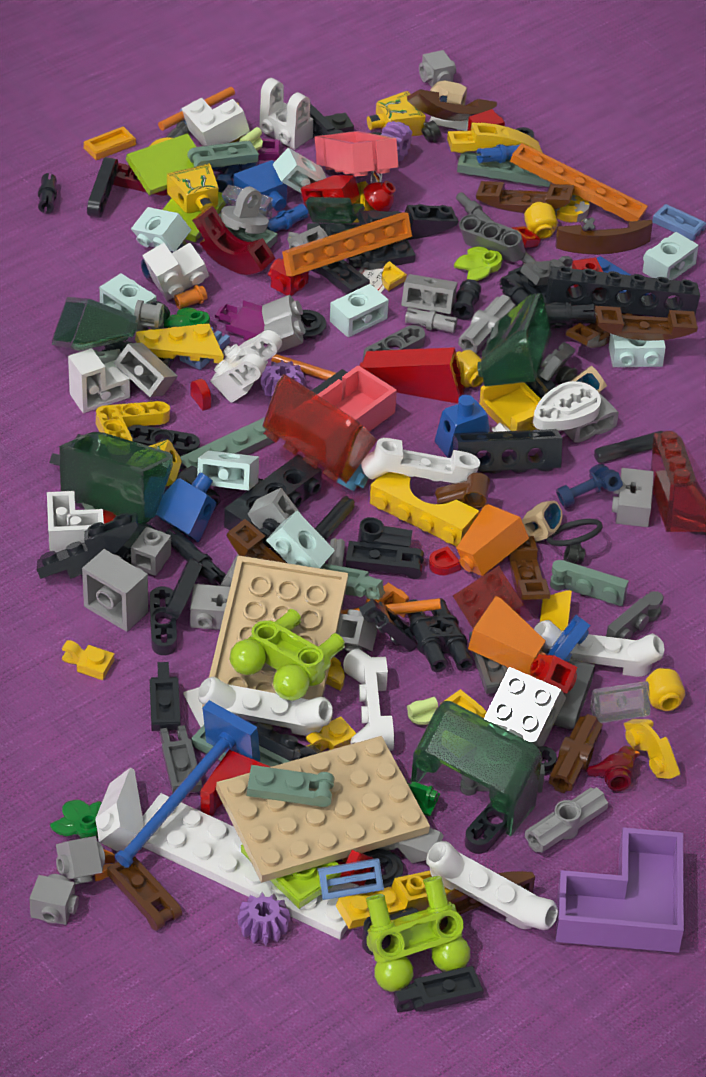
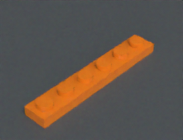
(584, 186)
(346, 244)

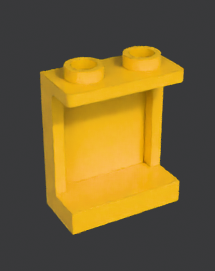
(510, 405)

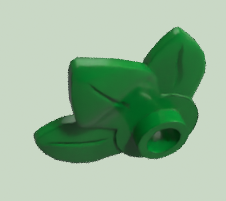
(187, 317)
(78, 819)

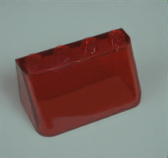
(316, 430)
(678, 484)

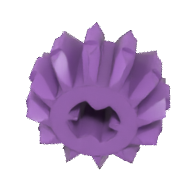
(402, 134)
(274, 372)
(263, 918)

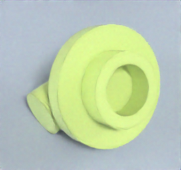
(254, 137)
(422, 710)

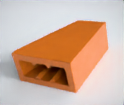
(490, 539)
(506, 638)

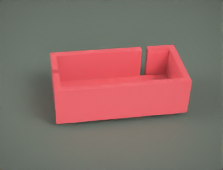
(356, 153)
(362, 397)

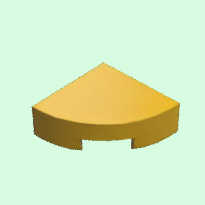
(392, 276)
(336, 674)

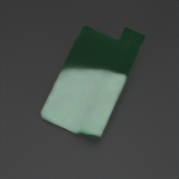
(333, 210)

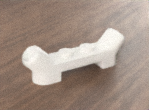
(392, 458)
(632, 655)
(372, 675)
(266, 707)
(491, 889)

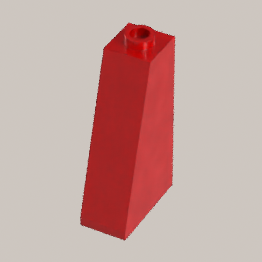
(418, 372)

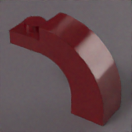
(227, 249)

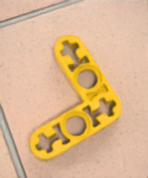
(116, 418)

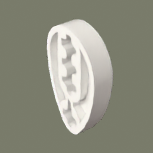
(564, 410)

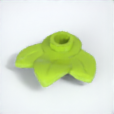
(479, 262)

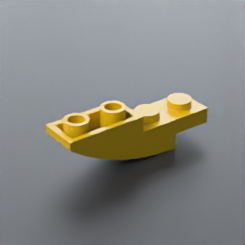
(488, 136)
(404, 893)

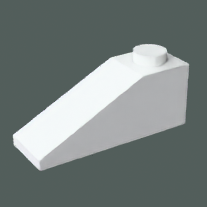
(120, 812)

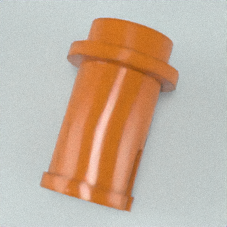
(191, 297)

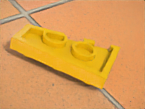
(193, 341)

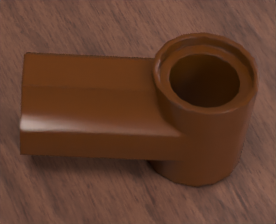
(470, 492)

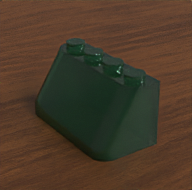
(91, 324)
(516, 344)
(115, 474)

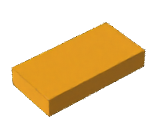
(109, 143)

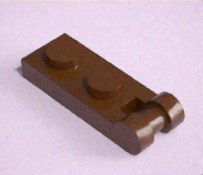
(145, 893)

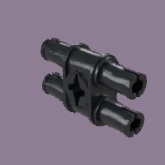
(565, 315)
(440, 635)

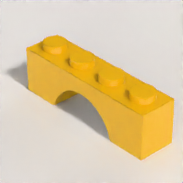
(446, 521)

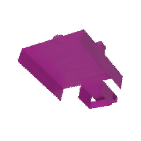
(246, 323)

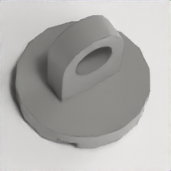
(246, 214)

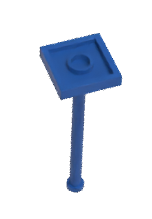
(224, 732)

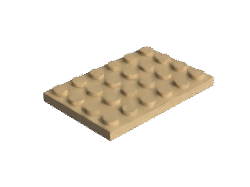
(266, 592)
(366, 812)

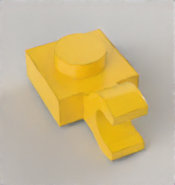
(91, 661)
(332, 736)

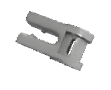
(149, 316)

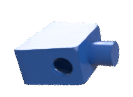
(266, 181)
(461, 418)
(188, 506)

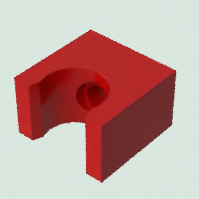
(231, 766)

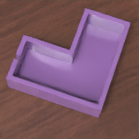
(632, 908)

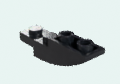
(423, 219)
(97, 537)

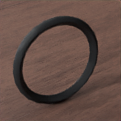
(579, 539)

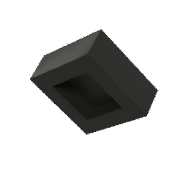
(341, 122)

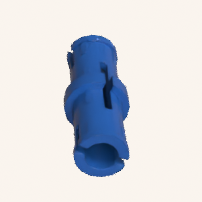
(499, 153)
(286, 219)

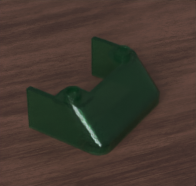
(485, 755)

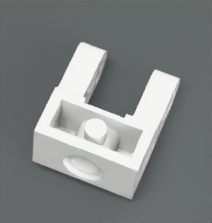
(284, 121)
(245, 364)

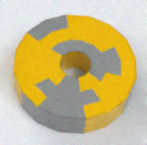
(574, 211)

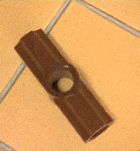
(575, 753)

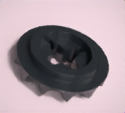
(315, 321)
(389, 862)

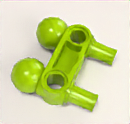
(296, 659)
(415, 934)

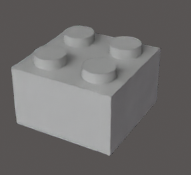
(115, 590)

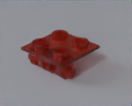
(478, 595)

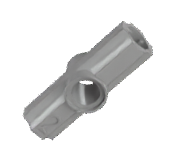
(482, 323)
(566, 820)

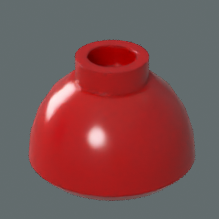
(380, 195)

